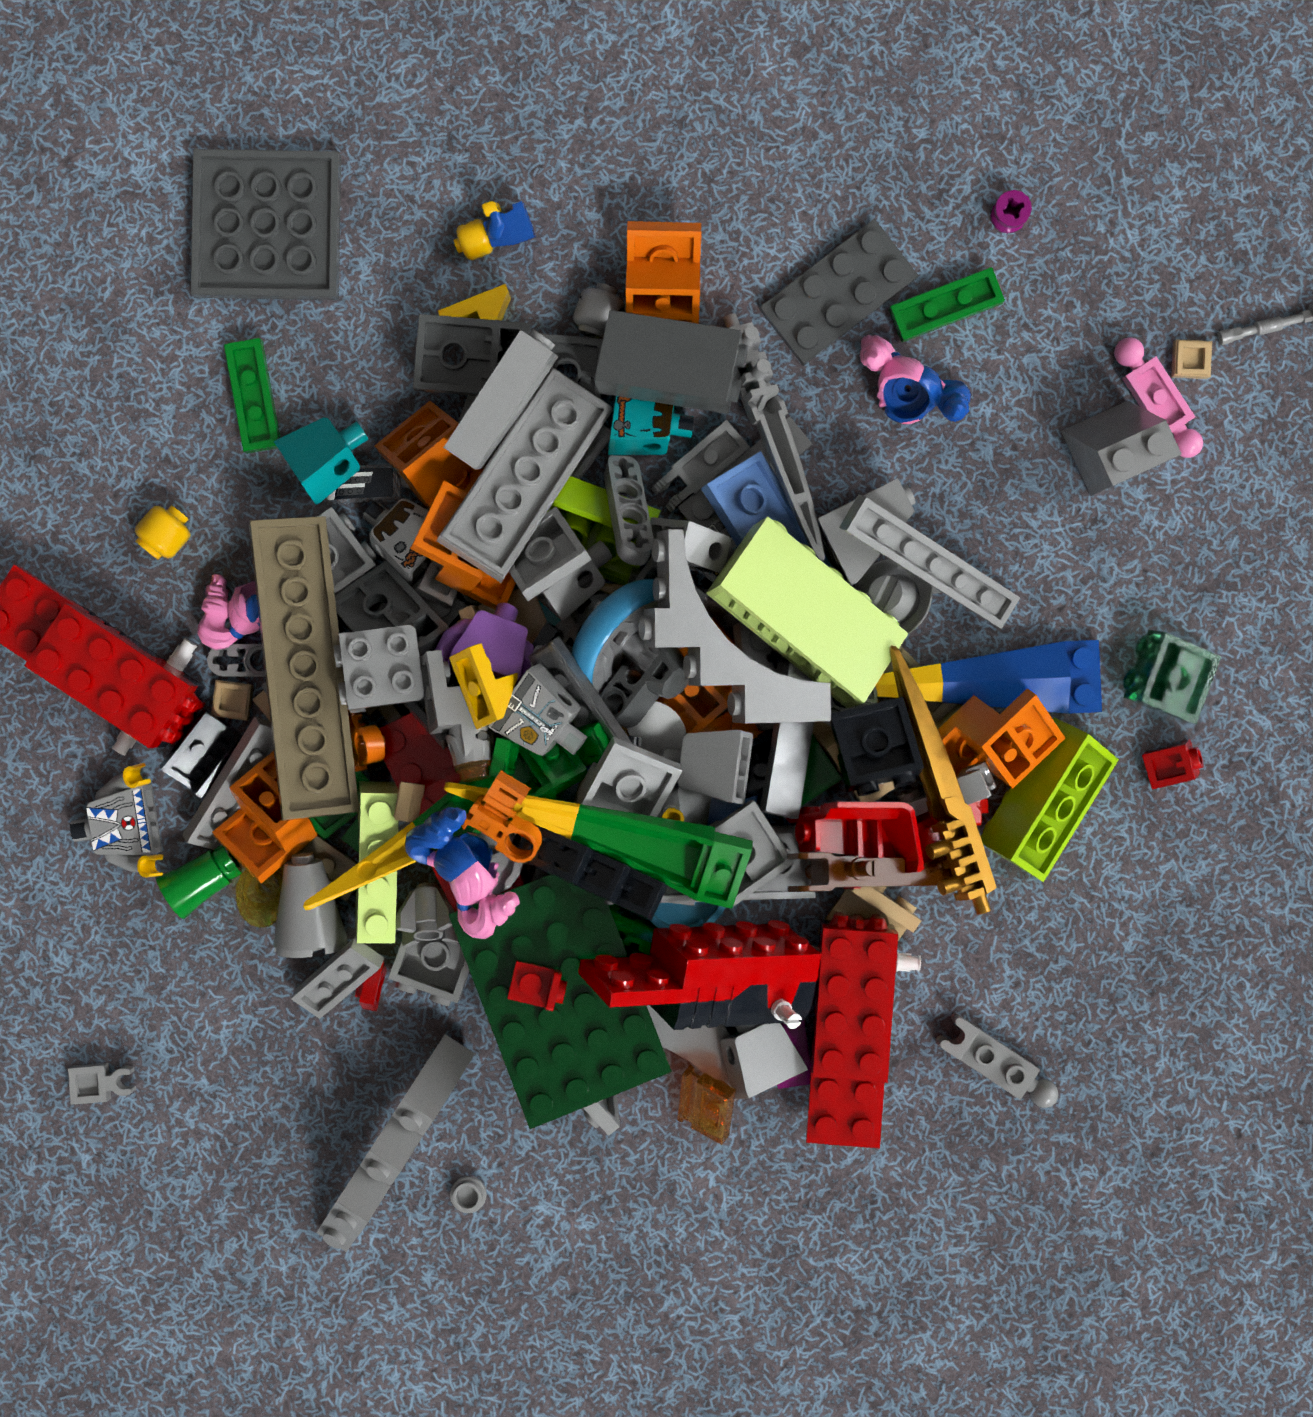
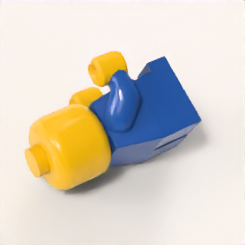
(502, 229)

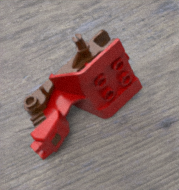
(876, 845)

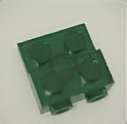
(1171, 676)

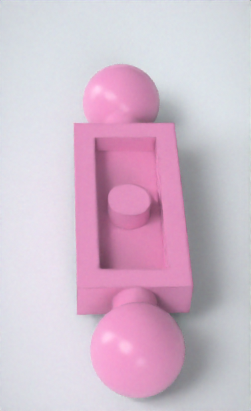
(1158, 394)

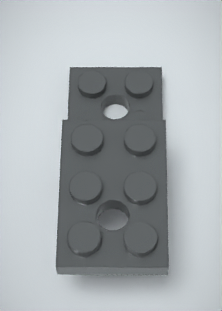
(483, 348)
(403, 608)

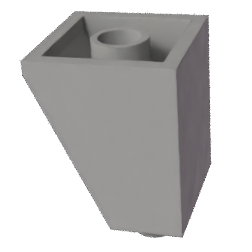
(1119, 445)
(846, 552)

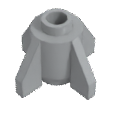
(425, 916)

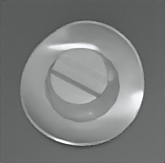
(897, 593)

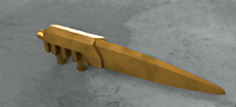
(945, 801)

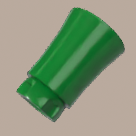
(198, 880)

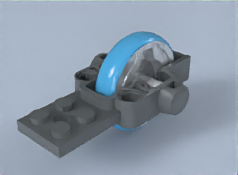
(614, 656)

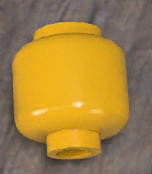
(162, 532)

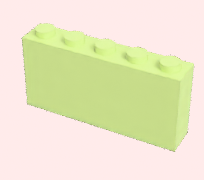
(807, 612)

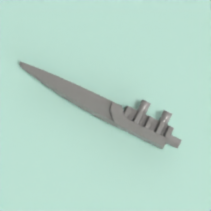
(769, 413)

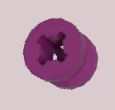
(1007, 219)

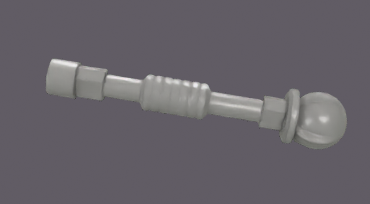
(1265, 326)

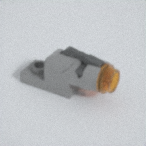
(448, 712)

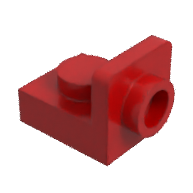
(1173, 764)
(537, 985)
(371, 989)

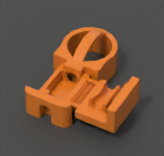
(367, 742)
(494, 815)

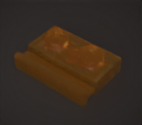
(706, 1104)

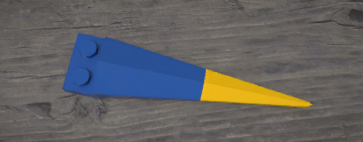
(1059, 673)

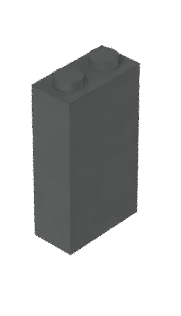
(670, 362)

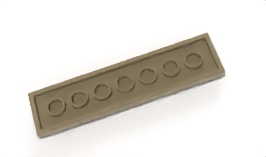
(300, 667)

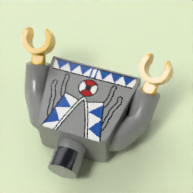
(123, 823)

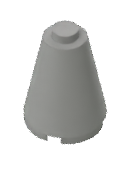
(302, 930)

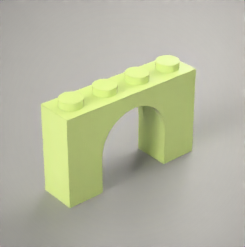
(376, 900)

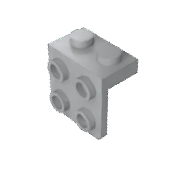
(379, 667)

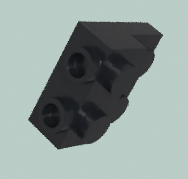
(876, 746)

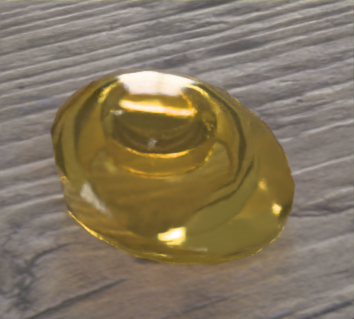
(254, 903)

